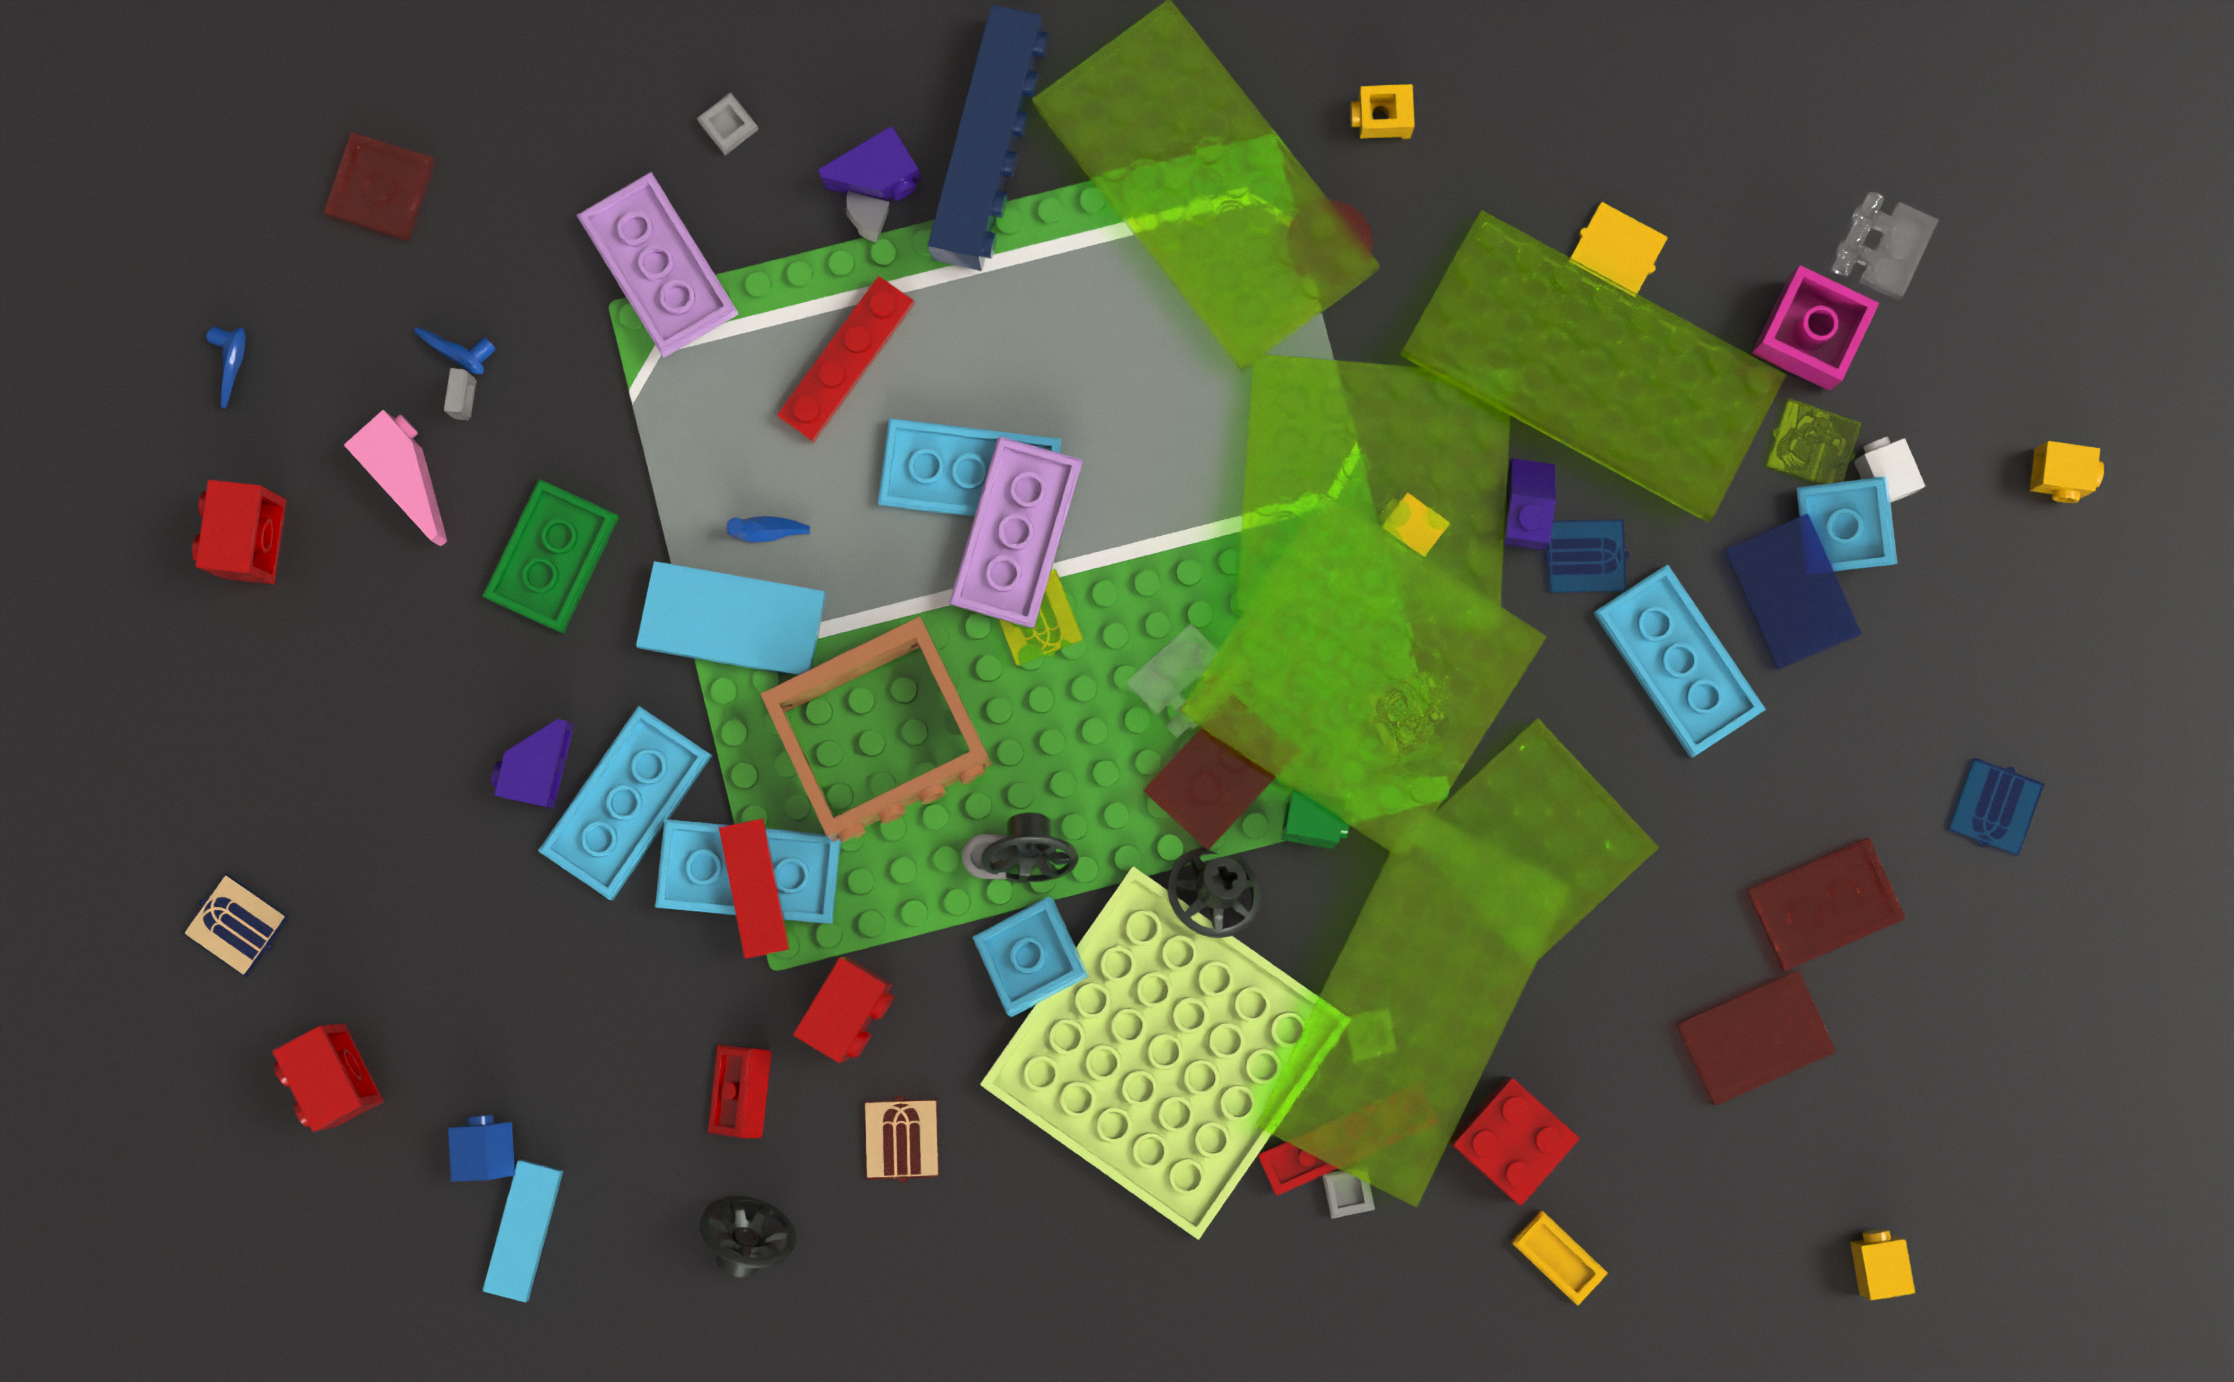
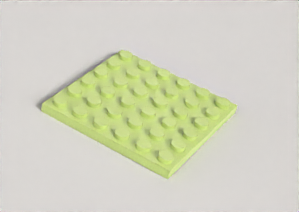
(1157, 1054)

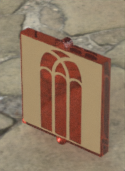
(901, 1139)

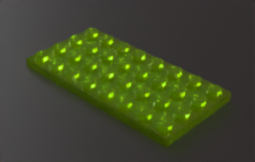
(1205, 185)
(1594, 366)
(1414, 1009)

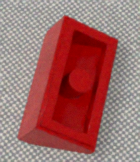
(739, 1091)

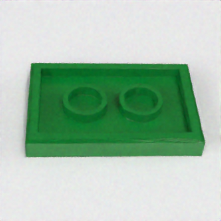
(551, 556)

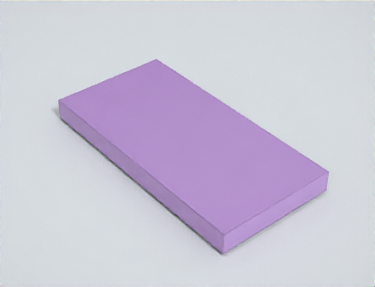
(657, 264)
(1016, 532)

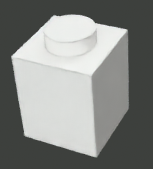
(1893, 461)

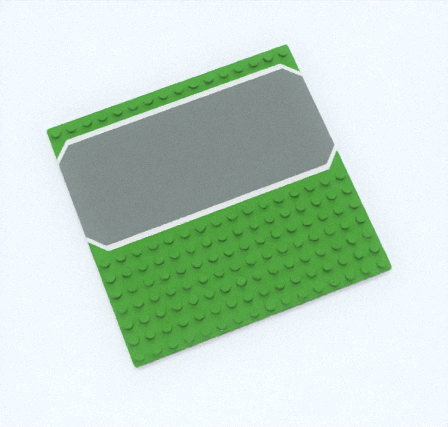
(1053, 340)

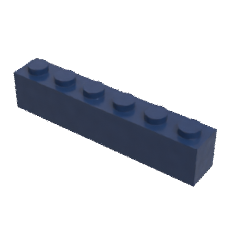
(987, 138)

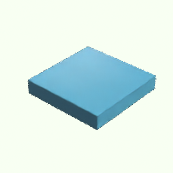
(1852, 521)
(1030, 956)

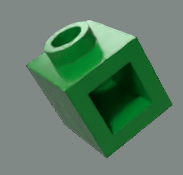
(1311, 823)

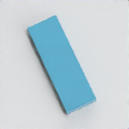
(523, 1230)

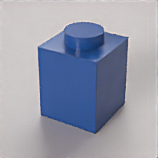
(481, 1149)

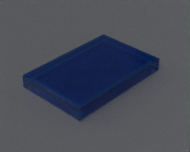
(1794, 591)

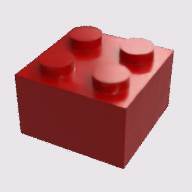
(239, 531)
(844, 1010)
(326, 1077)
(1513, 1140)

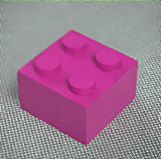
(1815, 328)

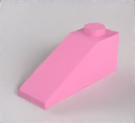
(399, 466)

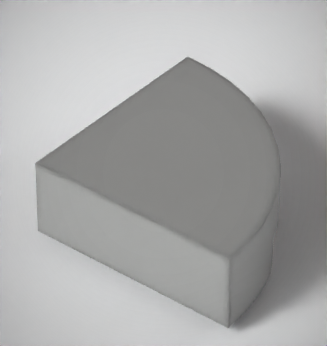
(867, 214)

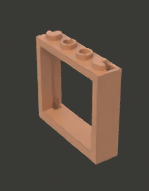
(846, 668)

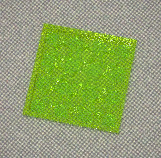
(1553, 816)

